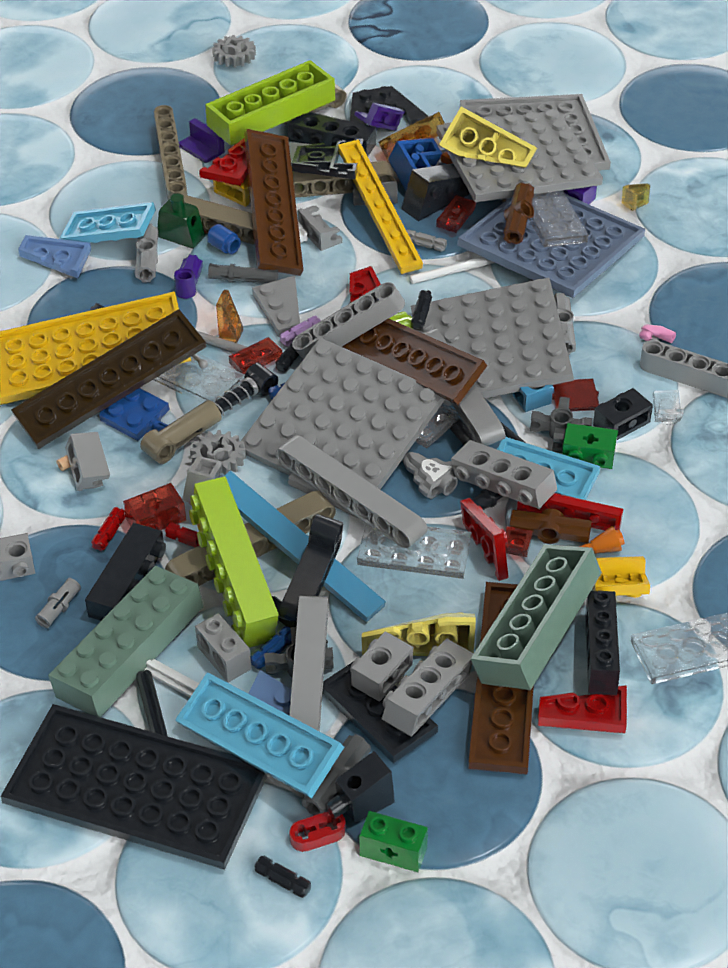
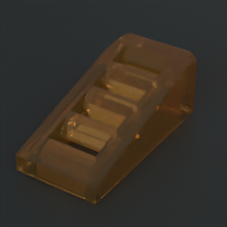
(228, 320)

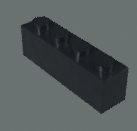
(125, 569)

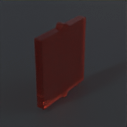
(581, 394)

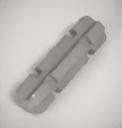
(427, 240)

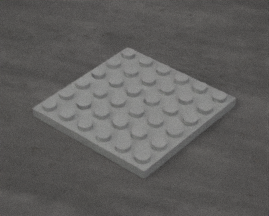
(571, 107)
(556, 165)
(509, 329)
(346, 409)

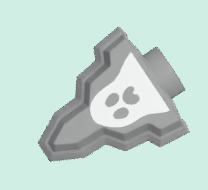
(431, 474)

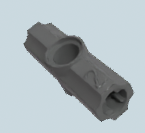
(354, 751)

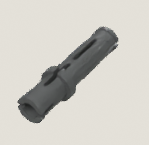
(248, 274)

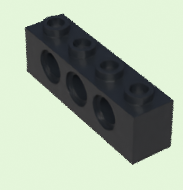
(318, 128)
(602, 643)

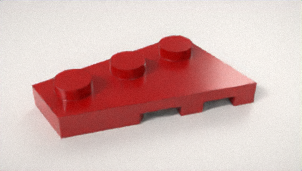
(585, 712)

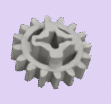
(234, 51)
(220, 448)

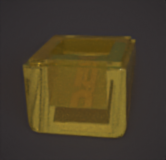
(635, 195)

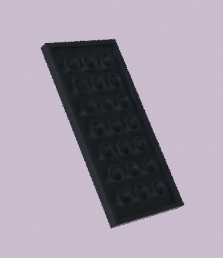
(136, 785)

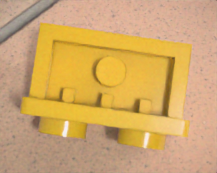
(623, 576)

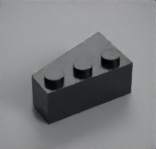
(432, 190)

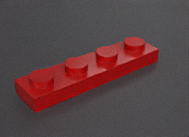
(601, 515)

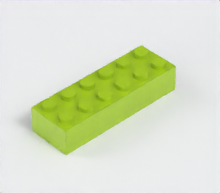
(270, 101)
(233, 562)

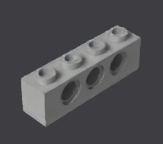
(504, 474)
(427, 687)

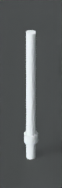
(450, 269)

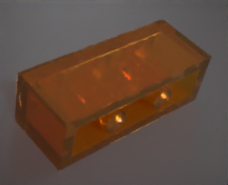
(420, 130)

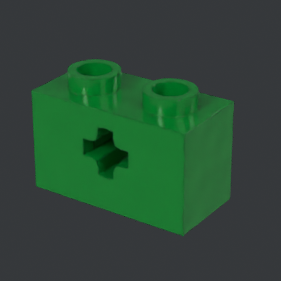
(590, 444)
(393, 841)

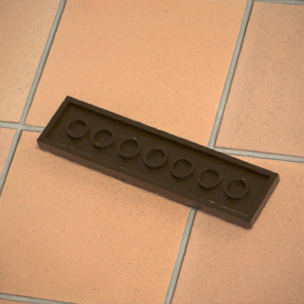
(108, 378)

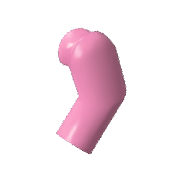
(657, 331)

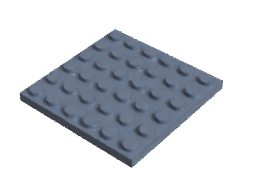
(567, 266)

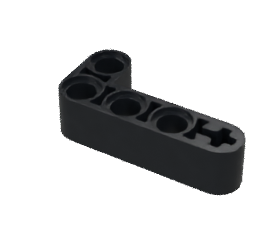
(314, 565)

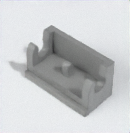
(317, 229)
(87, 460)

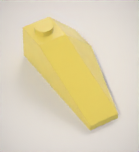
(482, 140)
(430, 631)

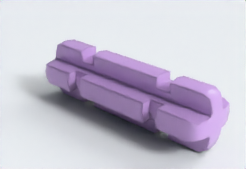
(287, 337)

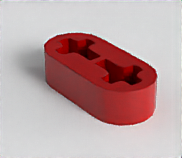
(317, 831)

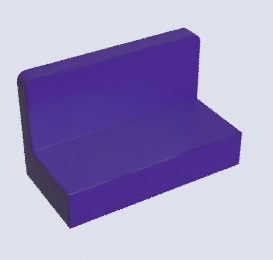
(382, 116)
(202, 142)

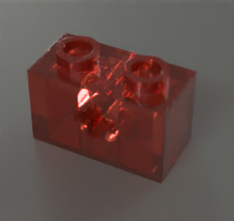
(156, 508)

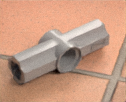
(147, 254)
(566, 319)

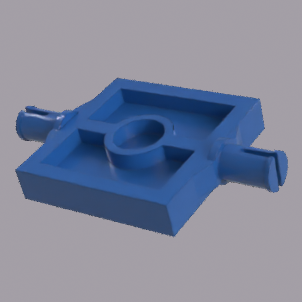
(136, 414)

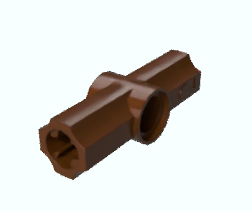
(518, 213)
(552, 525)

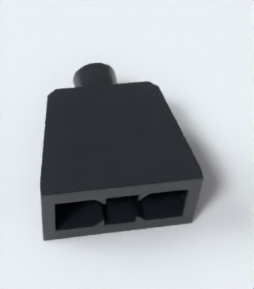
(362, 789)

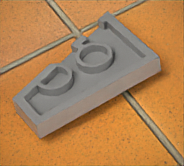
(279, 303)

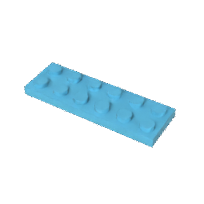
(260, 734)

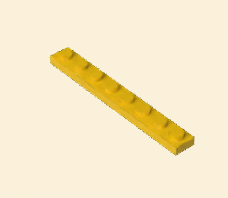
(381, 208)

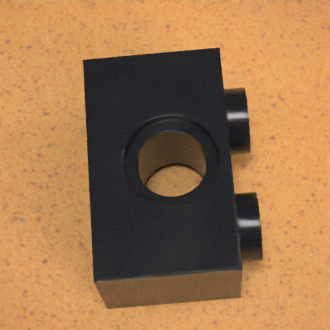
(624, 413)

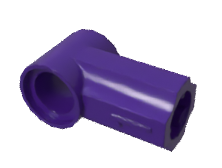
(187, 276)

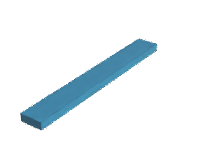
(293, 543)

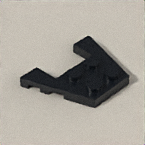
(387, 96)
(323, 161)

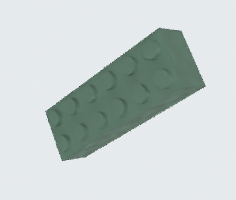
(536, 616)
(125, 640)

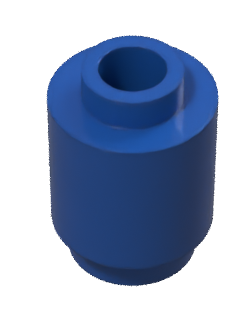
(224, 239)

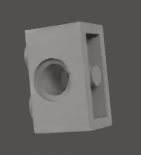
(381, 666)

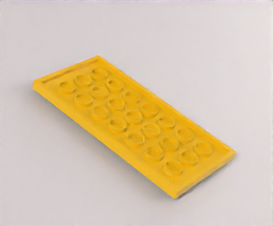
(52, 349)

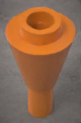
(607, 541)

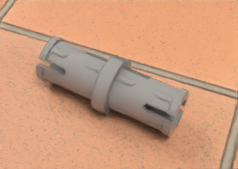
(67, 591)

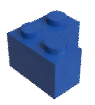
(413, 155)

